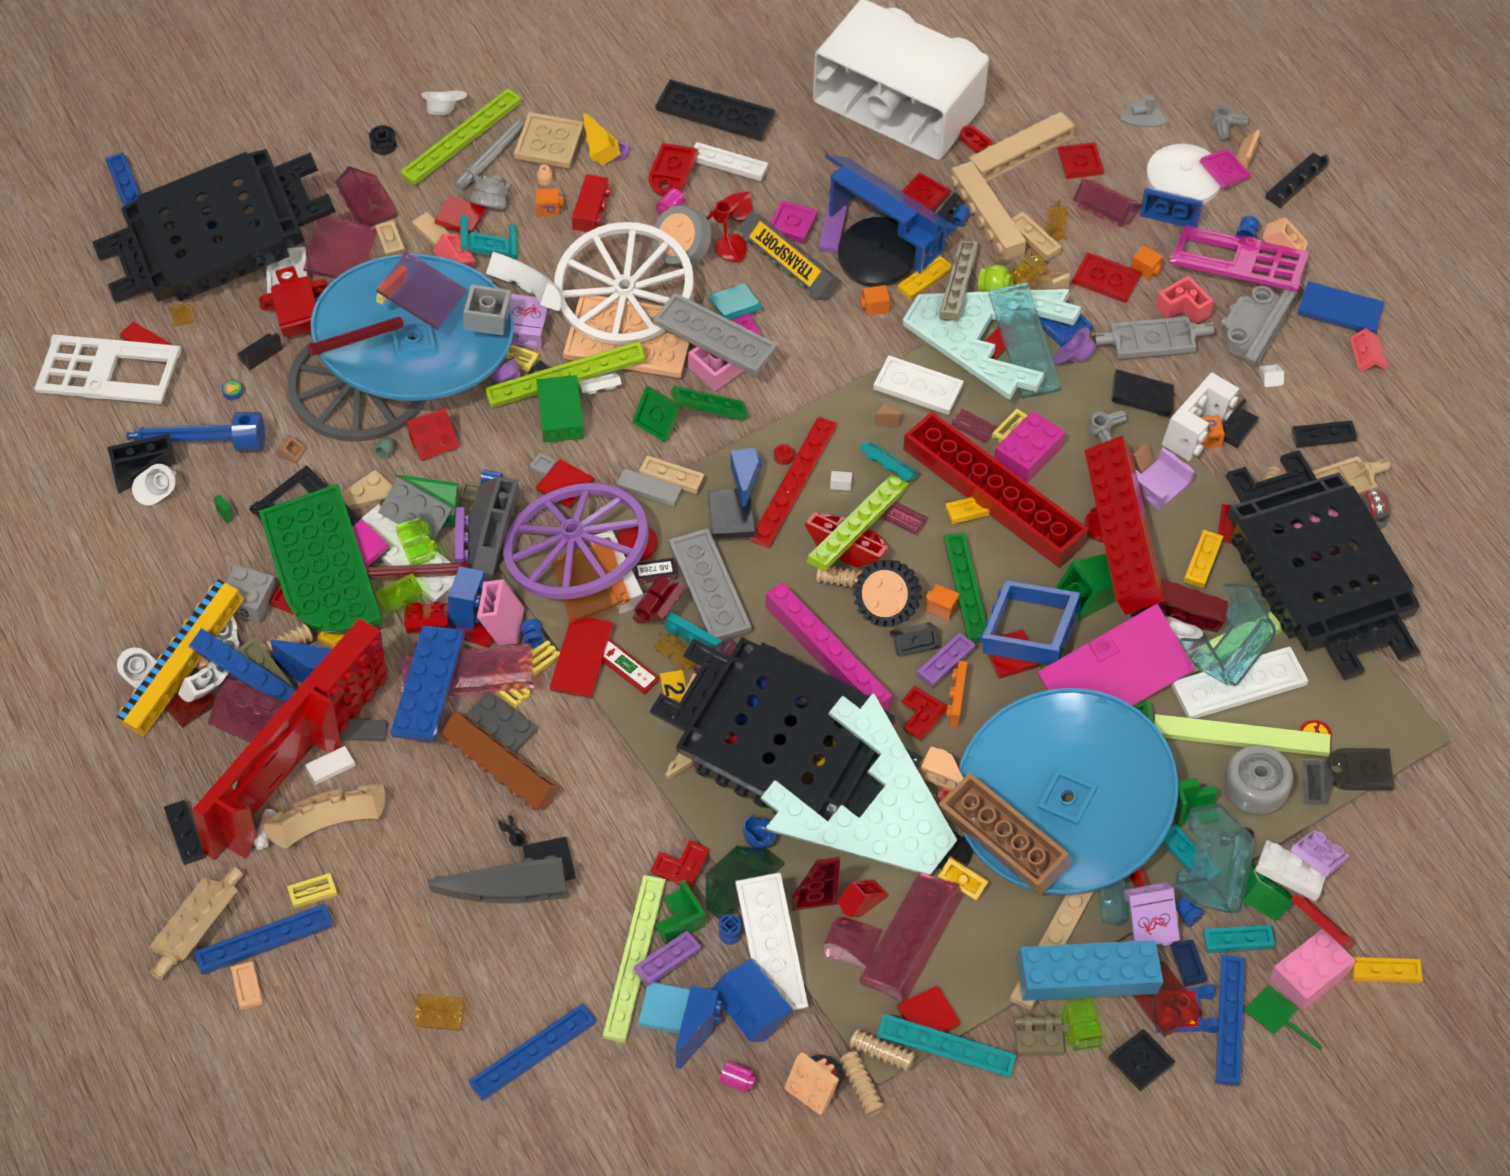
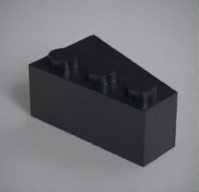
(135, 457)

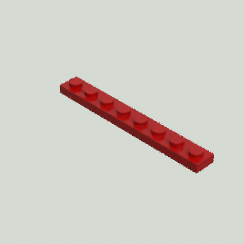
(793, 482)

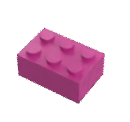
(1030, 446)

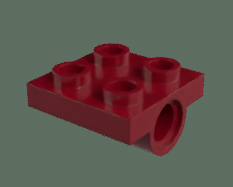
(657, 600)

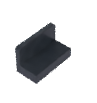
(260, 350)
(1239, 425)
(915, 638)

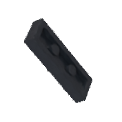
(1324, 433)
(184, 832)

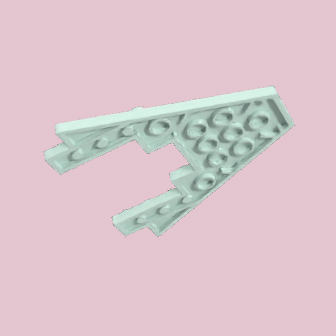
(962, 337)
(901, 823)

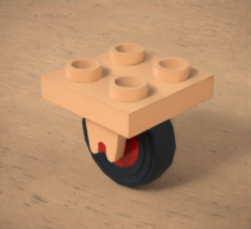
(814, 1080)

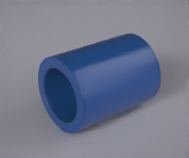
(960, 215)
(488, 475)

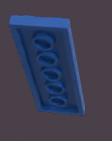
(428, 683)

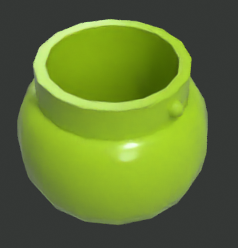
(994, 277)

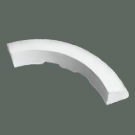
(527, 278)
(211, 676)

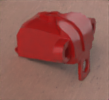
(293, 301)

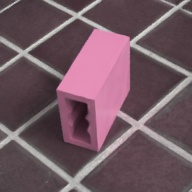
(500, 612)

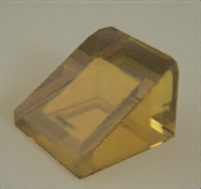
(181, 314)

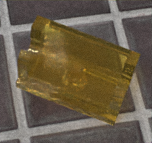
(1028, 271)
(439, 1012)

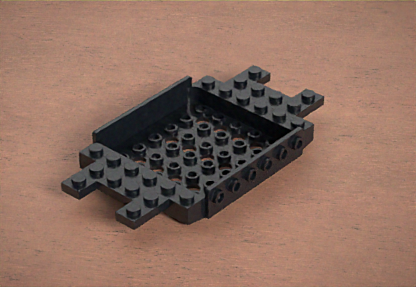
(279, 206)
(1341, 623)
(721, 694)

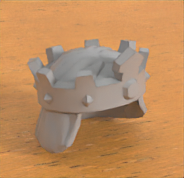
(490, 192)

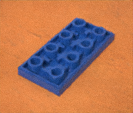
(1340, 307)

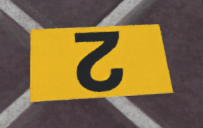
(673, 684)

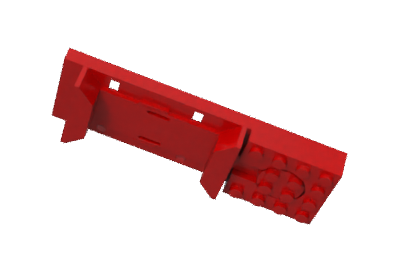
(314, 717)

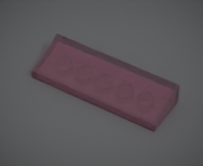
(488, 670)
(912, 936)

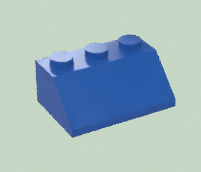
(1171, 207)
(752, 1001)

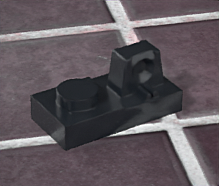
(949, 207)

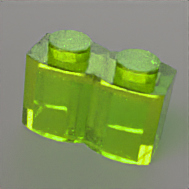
(416, 541)
(1082, 1024)

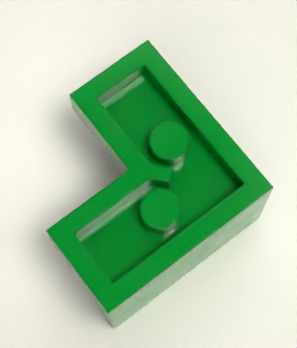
(1192, 797)
(1266, 895)
(686, 914)

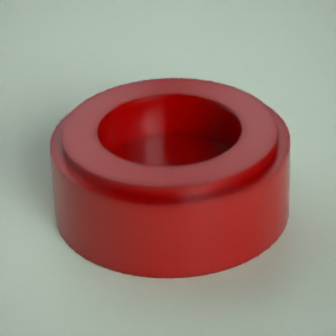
(783, 454)

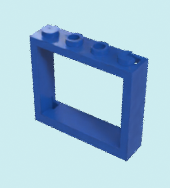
(1024, 649)

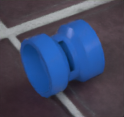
(1248, 227)
(532, 632)
(1189, 912)
(730, 929)

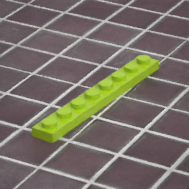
(460, 137)
(584, 369)
(857, 523)

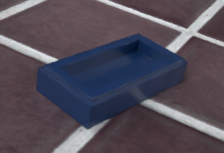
(1188, 963)

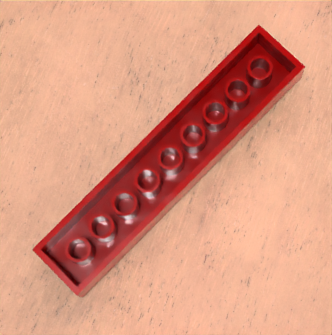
(995, 487)
(1124, 525)

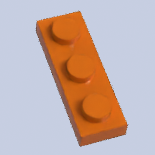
(956, 693)

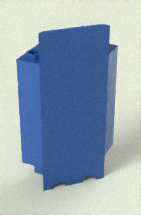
(916, 222)

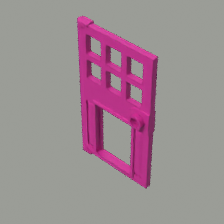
(1244, 260)

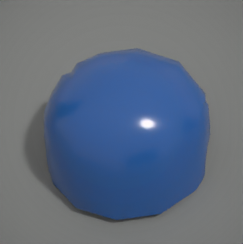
(756, 834)

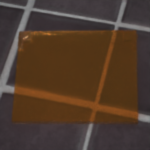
(584, 573)

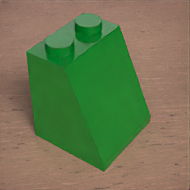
(560, 409)
(1092, 580)

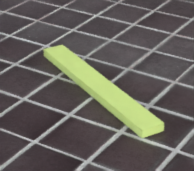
(1243, 735)
(635, 951)

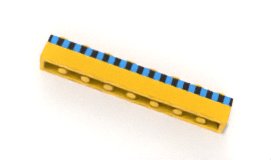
(178, 660)

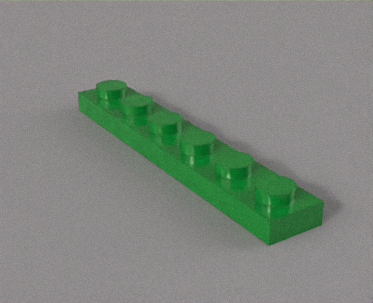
(965, 585)

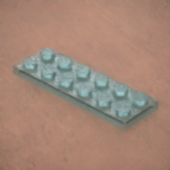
(1024, 335)

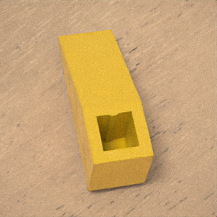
(601, 143)

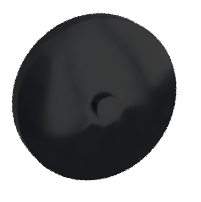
(875, 253)

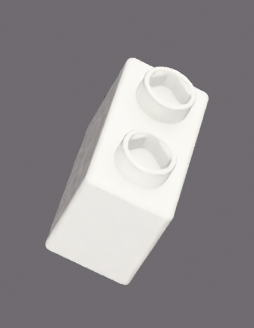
(900, 78)

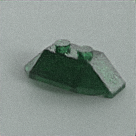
(737, 865)

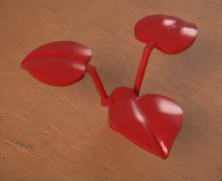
(738, 208)

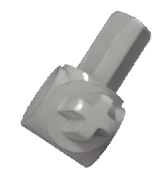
(1223, 117)
(1106, 422)

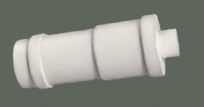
(262, 840)

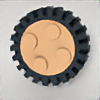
(887, 593)

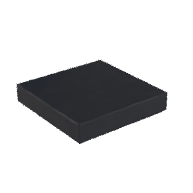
(554, 847)
(1141, 1060)

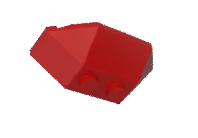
(864, 550)

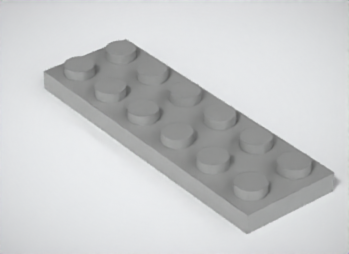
(715, 334)
(709, 585)

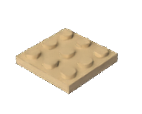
(549, 140)

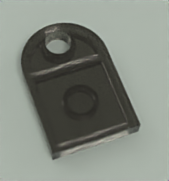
(1362, 769)

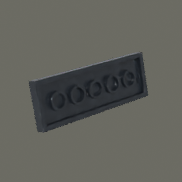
(715, 110)

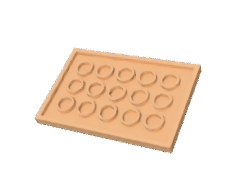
(663, 354)

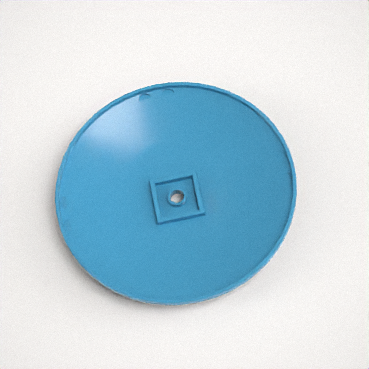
(391, 364)
(1100, 755)

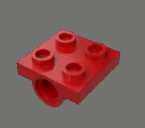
(432, 434)
(425, 615)

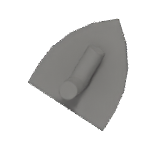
(1143, 113)

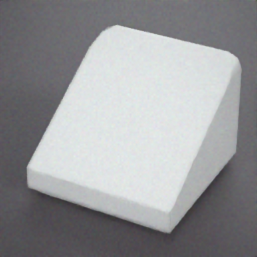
(1272, 375)
(841, 480)

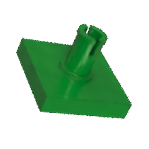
(656, 414)

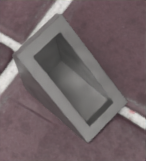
(1317, 781)

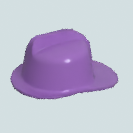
(1077, 348)
(506, 371)

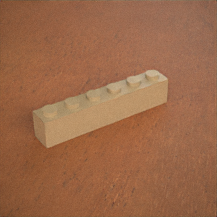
(1023, 146)
(987, 211)

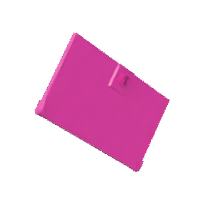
(1125, 661)

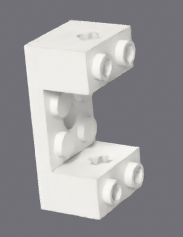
(1186, 428)

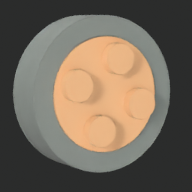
(689, 229)

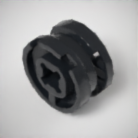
(383, 140)

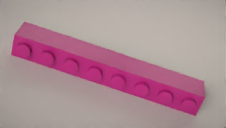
(823, 644)

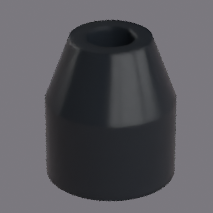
(539, 366)

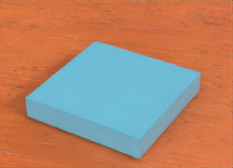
(663, 1007)

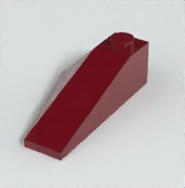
(819, 885)

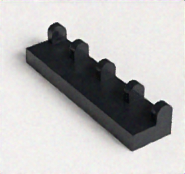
(1297, 179)

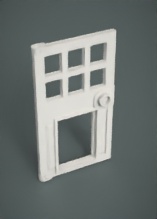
(103, 364)

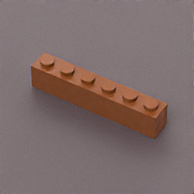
(500, 761)

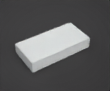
(330, 765)

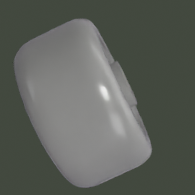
(1258, 780)

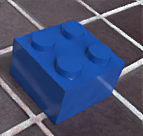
(465, 598)

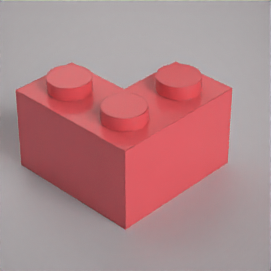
(1185, 297)

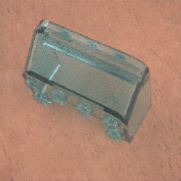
(1219, 862)

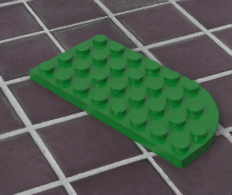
(320, 561)

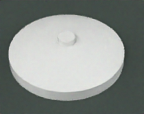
(1179, 171)

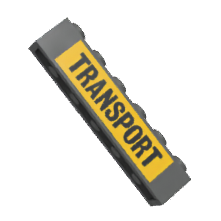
(789, 255)

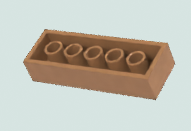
(1005, 834)

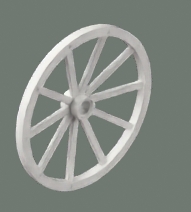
(621, 281)

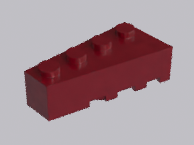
(1191, 607)

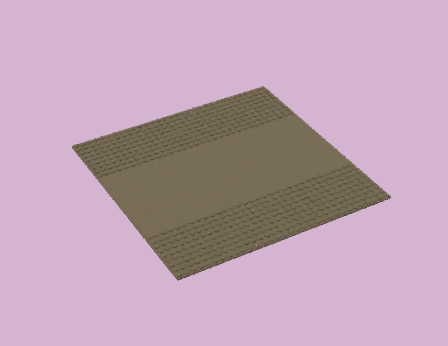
(981, 943)

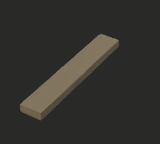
(959, 280)

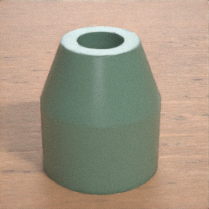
(384, 447)

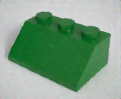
(443, 490)

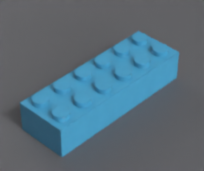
(1089, 970)

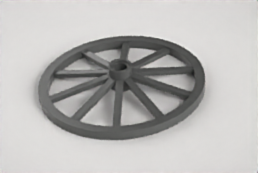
(318, 425)

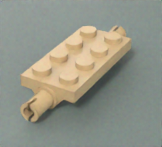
(1356, 472)
(192, 921)

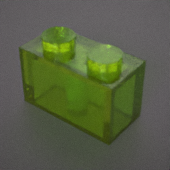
(398, 594)

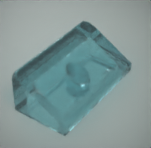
(1113, 905)

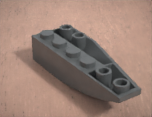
(490, 522)
(509, 883)

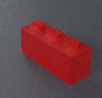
(591, 203)

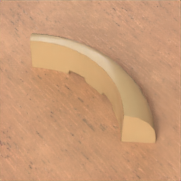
(324, 810)

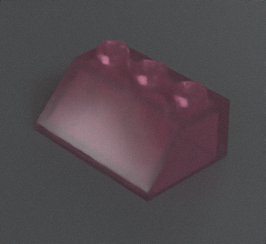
(365, 197)
(1106, 202)
(242, 710)

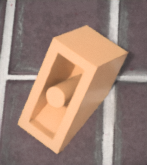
(1284, 234)
(940, 769)

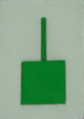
(1274, 1011)

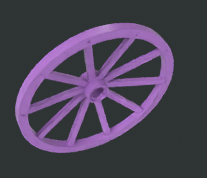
(574, 534)

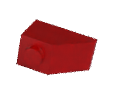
(861, 897)

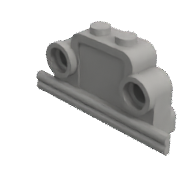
(1255, 323)

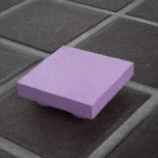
(1320, 852)

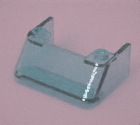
(1242, 643)

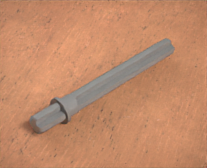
(489, 155)

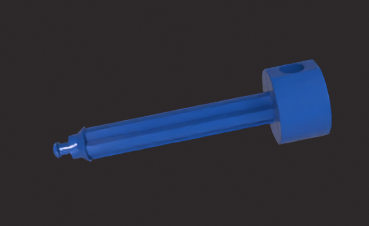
(245, 432)

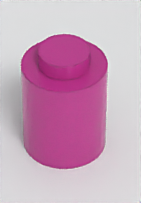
(670, 199)
(737, 1077)

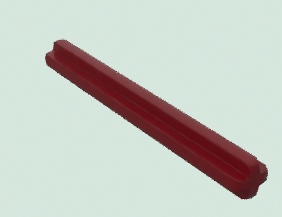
(355, 336)
(420, 570)

